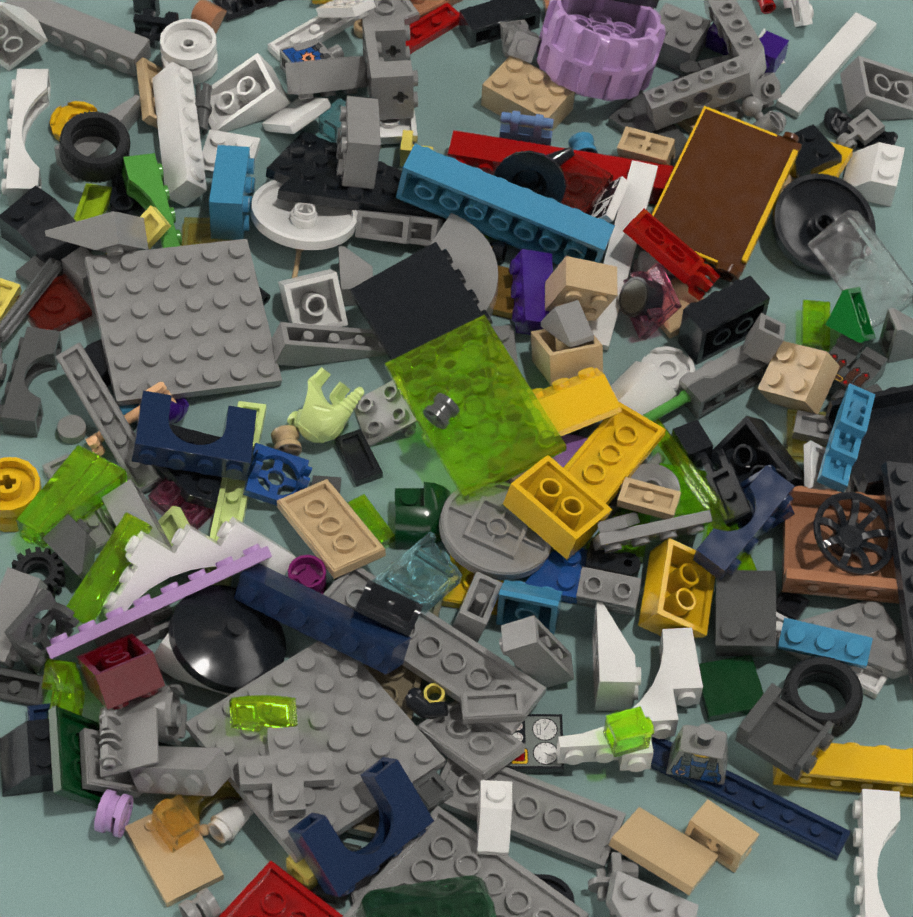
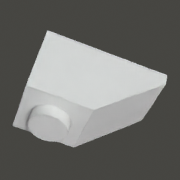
(494, 817)

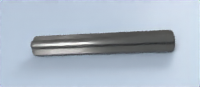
(29, 298)

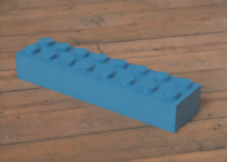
(501, 207)

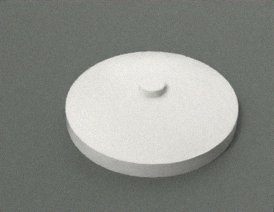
(298, 223)

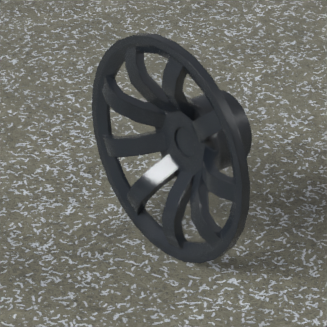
(849, 536)

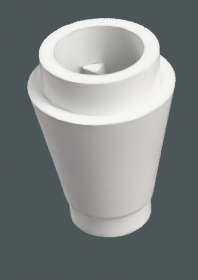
(228, 823)

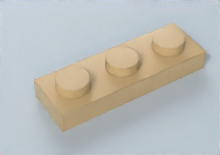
(145, 72)

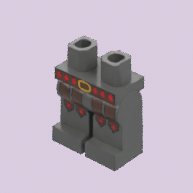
(856, 366)

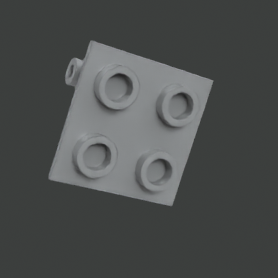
(384, 414)
(128, 741)

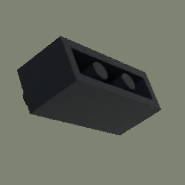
(482, 22)

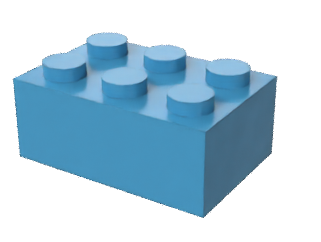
(231, 192)

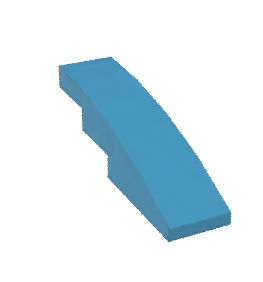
(846, 438)

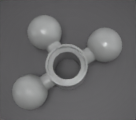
(772, 121)

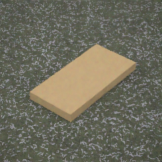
(331, 528)

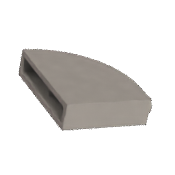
(473, 257)

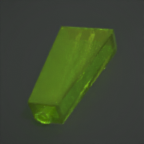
(72, 490)

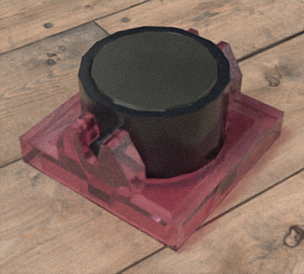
(648, 302)

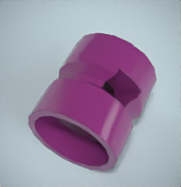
(309, 572)

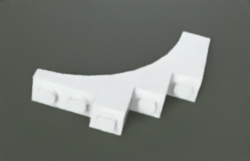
(191, 550)
(675, 684)

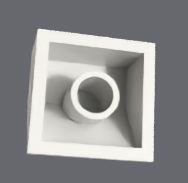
(875, 172)
(314, 299)

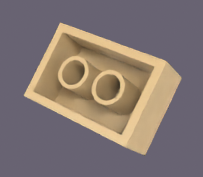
(526, 89)

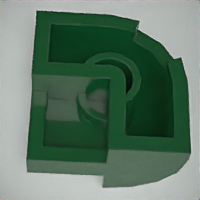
(418, 513)

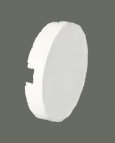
(670, 363)

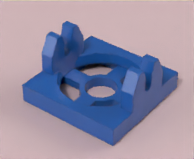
(257, 491)

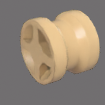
(286, 439)

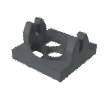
(25, 622)

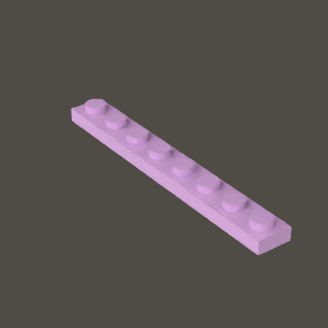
(146, 605)

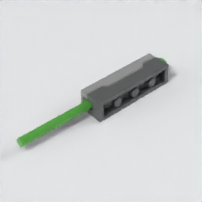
(714, 384)

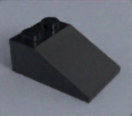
(26, 223)

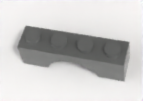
(22, 409)

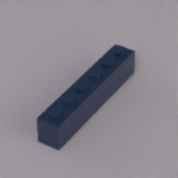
(322, 618)

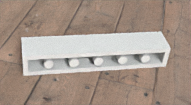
(179, 134)

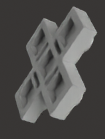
(286, 771)

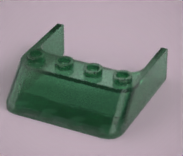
(438, 898)

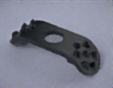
(837, 124)

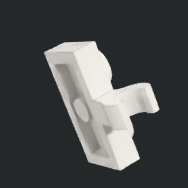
(801, 11)

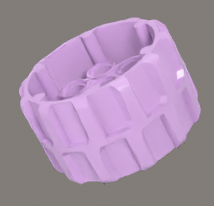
(600, 47)

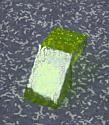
(66, 685)

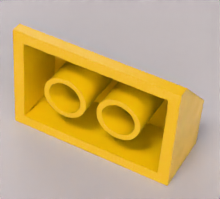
(578, 400)
(556, 506)
(676, 591)

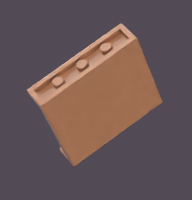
(808, 570)

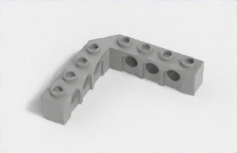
(717, 83)

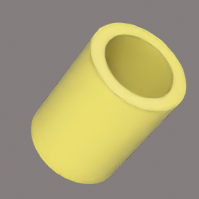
(434, 688)

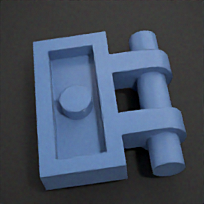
(526, 134)

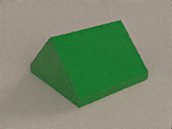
(851, 316)

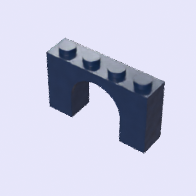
(159, 446)
(401, 819)

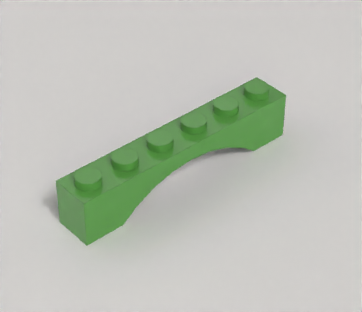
(144, 184)

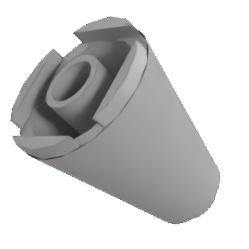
(171, 712)

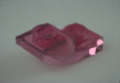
(168, 495)

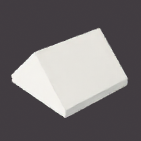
(642, 388)

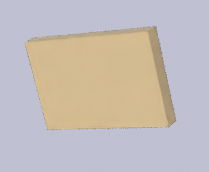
(663, 850)
(175, 873)

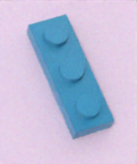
(825, 641)

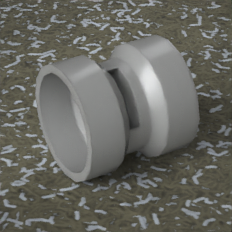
(202, 906)

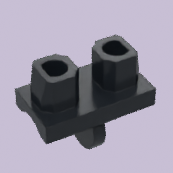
(151, 26)

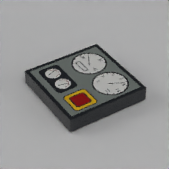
(540, 738)

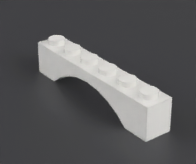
(31, 98)
(877, 822)

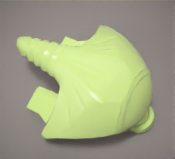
(318, 418)

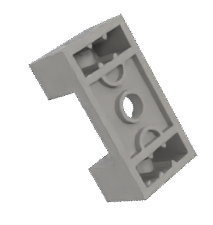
(389, 66)

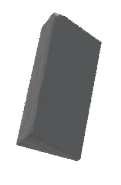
(21, 687)

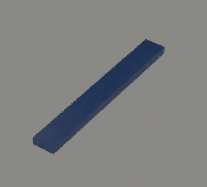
(763, 806)

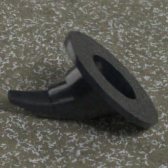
(537, 171)

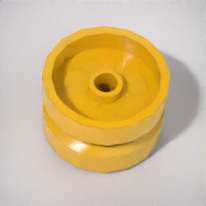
(17, 489)

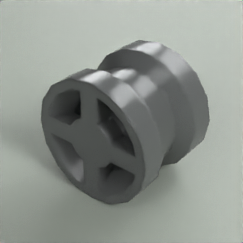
(441, 411)

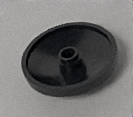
(809, 208)
(224, 639)

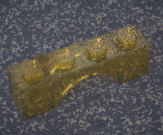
(178, 817)

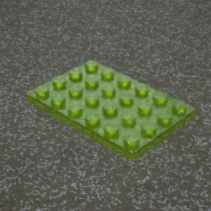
(499, 418)

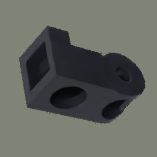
(623, 563)

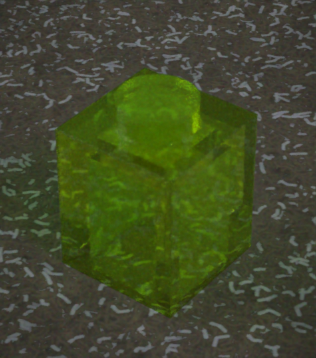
(628, 731)

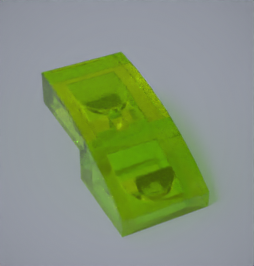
(258, 711)

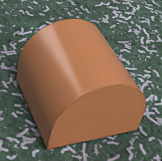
(208, 13)

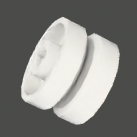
(190, 46)

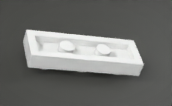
(345, 9)

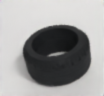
(97, 125)
(834, 674)

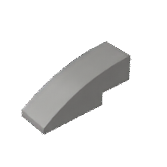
(397, 227)

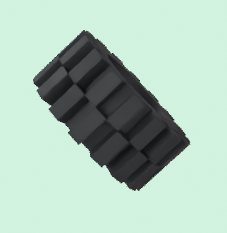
(45, 561)

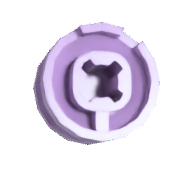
(113, 813)

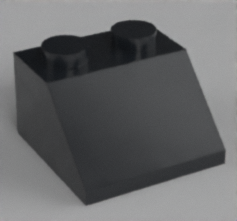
(26, 759)

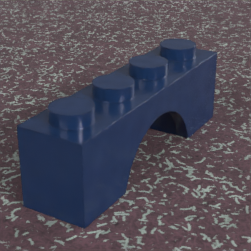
(723, 549)

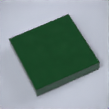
(730, 687)

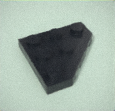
(194, 487)

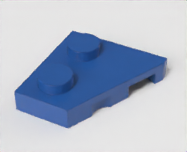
(561, 574)

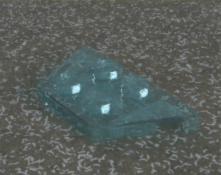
(422, 573)

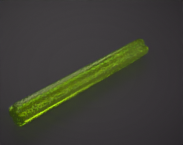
(688, 471)

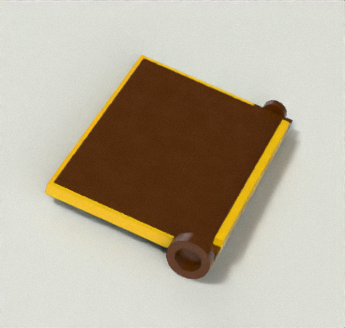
(726, 188)

